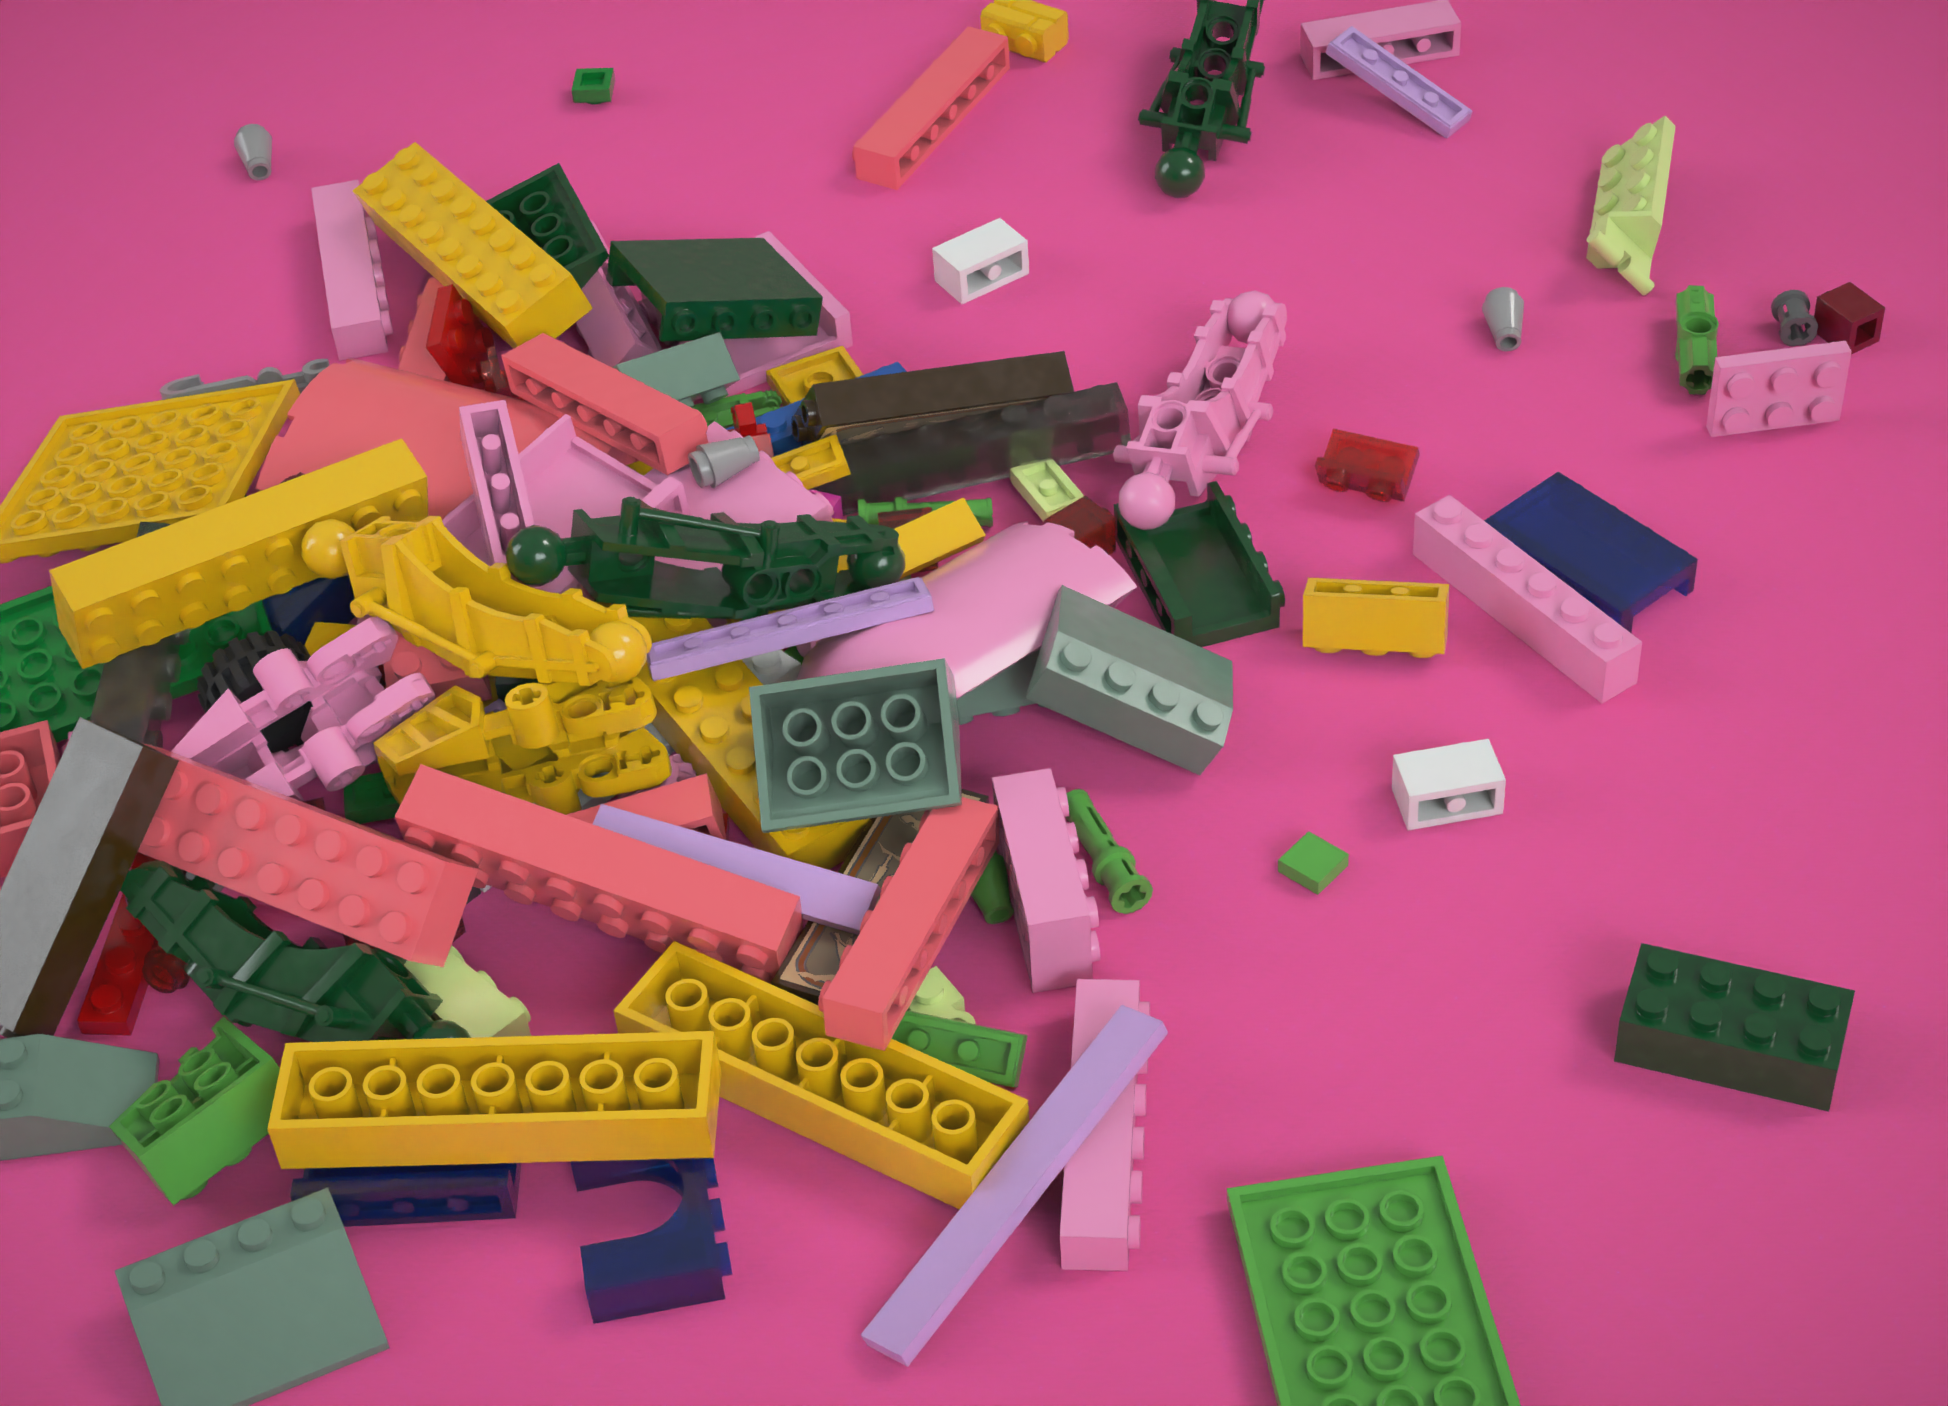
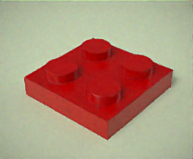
(458, 338)

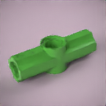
(1696, 338)

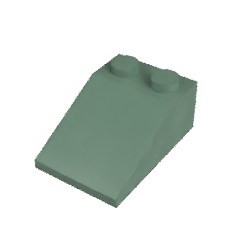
(66, 1093)

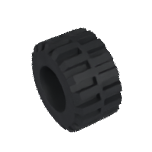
(234, 670)

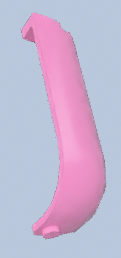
(986, 608)

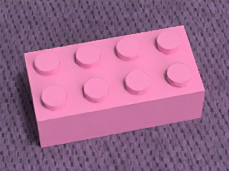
(1046, 880)

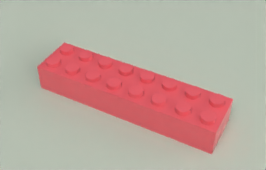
(309, 862)
(600, 874)

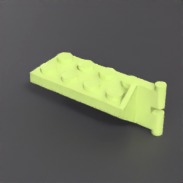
(1632, 203)

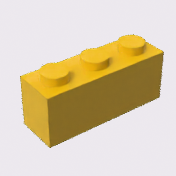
(1375, 616)

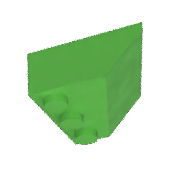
(203, 1115)

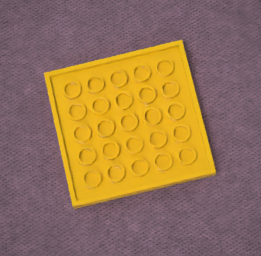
(138, 464)

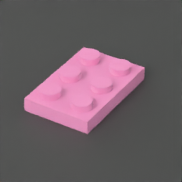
(1778, 388)

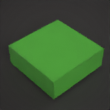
(1313, 862)

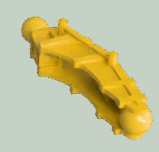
(474, 611)

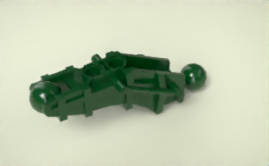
(1205, 125)
(762, 568)
(272, 981)

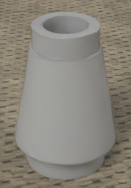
(255, 150)
(1504, 316)
(721, 460)

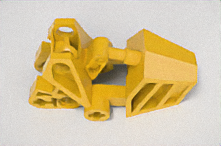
(574, 721)

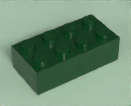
(1734, 1026)

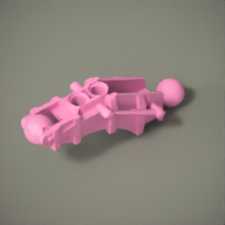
(1205, 411)

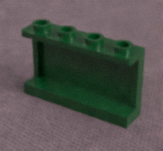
(1203, 572)

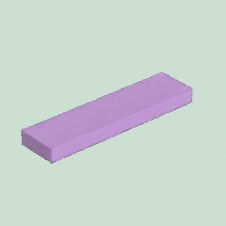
(1399, 82)

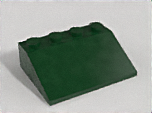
(554, 220)

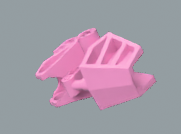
(341, 726)

